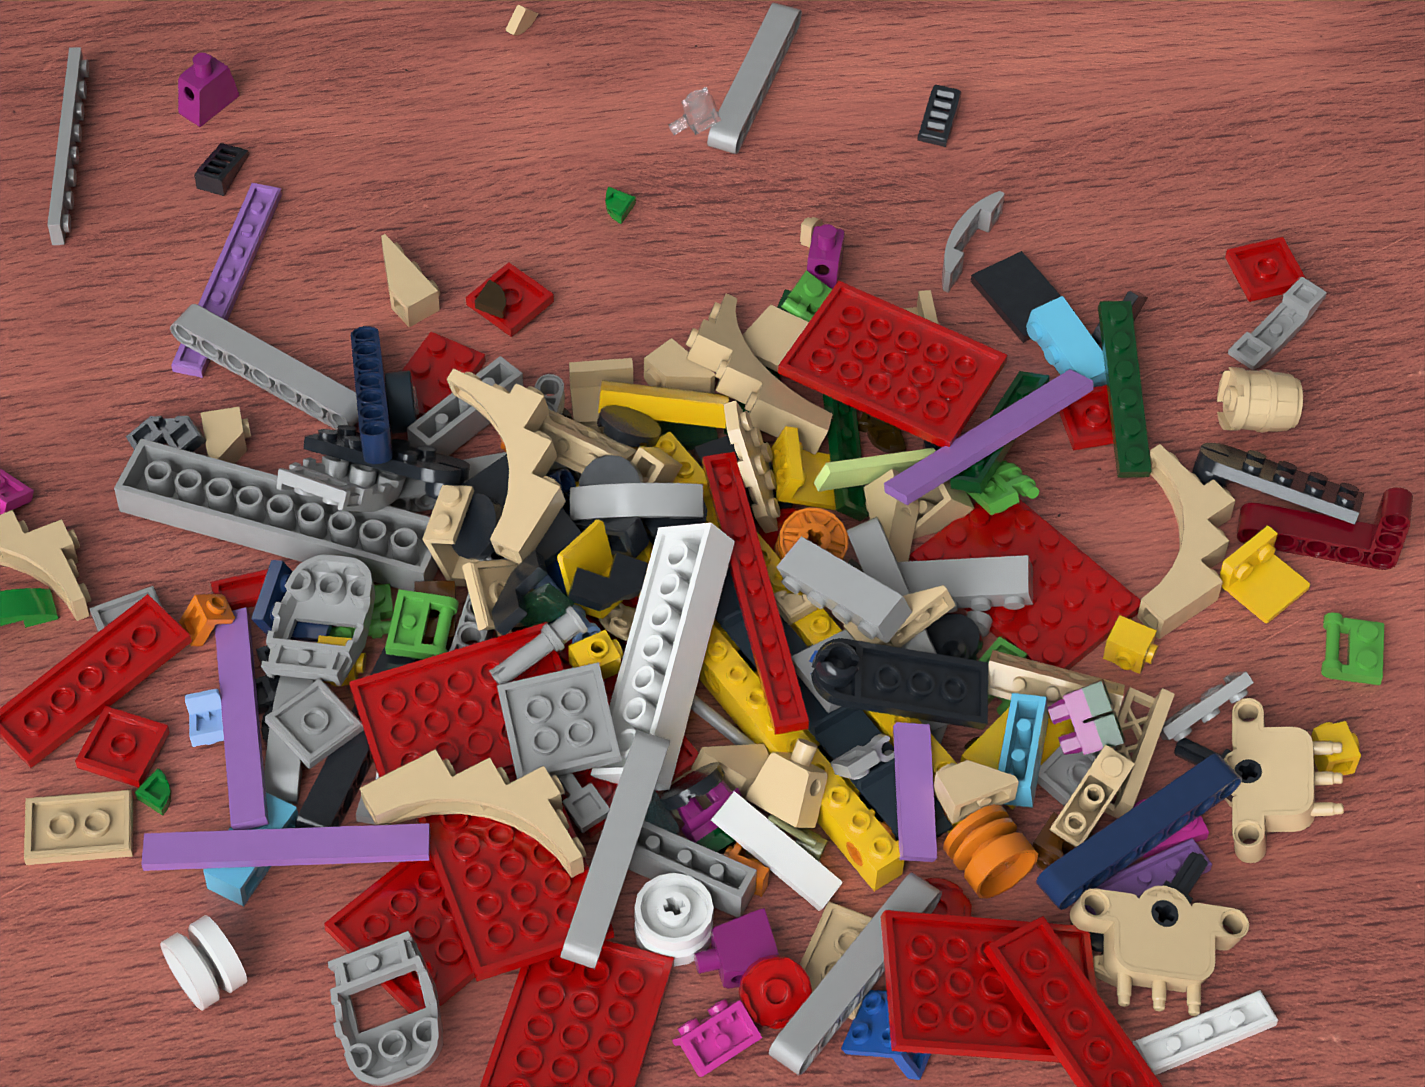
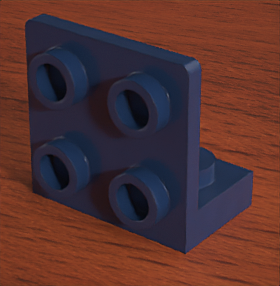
(274, 591)

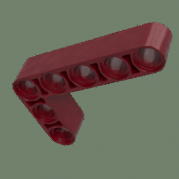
(1333, 539)

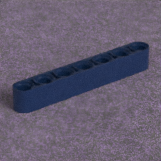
(371, 395)
(1138, 831)

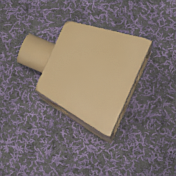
(790, 786)

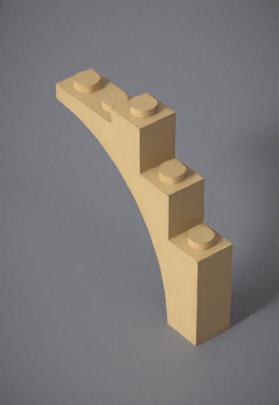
(744, 378)
(531, 497)
(1199, 512)
(47, 556)
(434, 788)

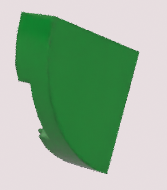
(619, 204)
(155, 792)

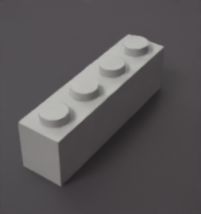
(456, 421)
(975, 581)
(844, 590)
(665, 853)

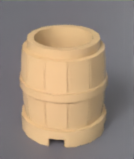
(1259, 400)

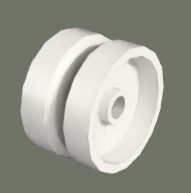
(674, 917)
(204, 962)

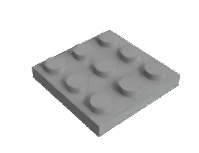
(559, 721)

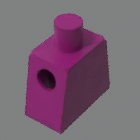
(205, 89)
(828, 250)
(736, 947)

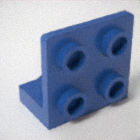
(871, 1036)

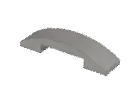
(980, 216)
(1280, 326)
(637, 500)
(282, 765)

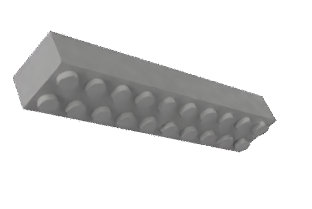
(251, 512)

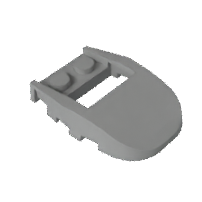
(342, 483)
(327, 593)
(397, 1047)

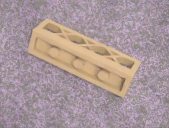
(579, 444)
(1023, 676)
(1145, 746)

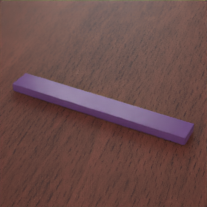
(232, 267)
(988, 437)
(241, 723)
(286, 847)

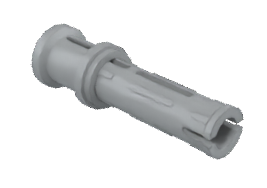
(552, 638)

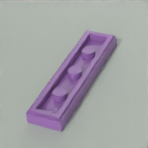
(914, 792)
(1152, 871)

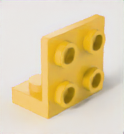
(797, 470)
(591, 553)
(1261, 578)

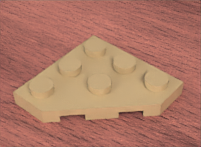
(753, 465)

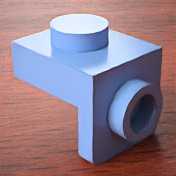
(205, 717)

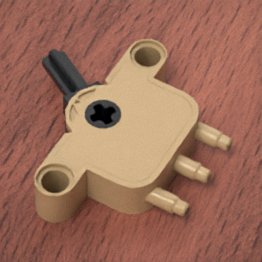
(1275, 776)
(1162, 954)

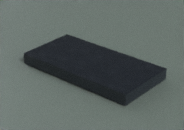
(494, 483)

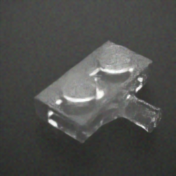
(698, 114)

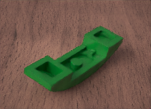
(27, 605)

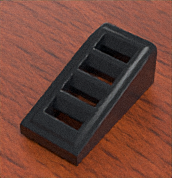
(943, 99)
(220, 183)
(629, 529)

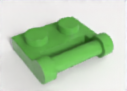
(411, 621)
(1363, 650)

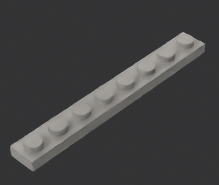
(67, 152)

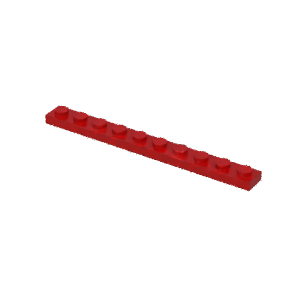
(756, 595)

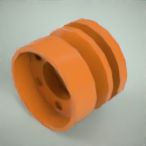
(817, 527)
(990, 851)

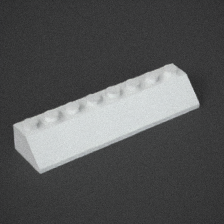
(668, 641)

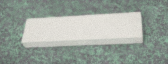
(776, 851)
(1206, 1032)

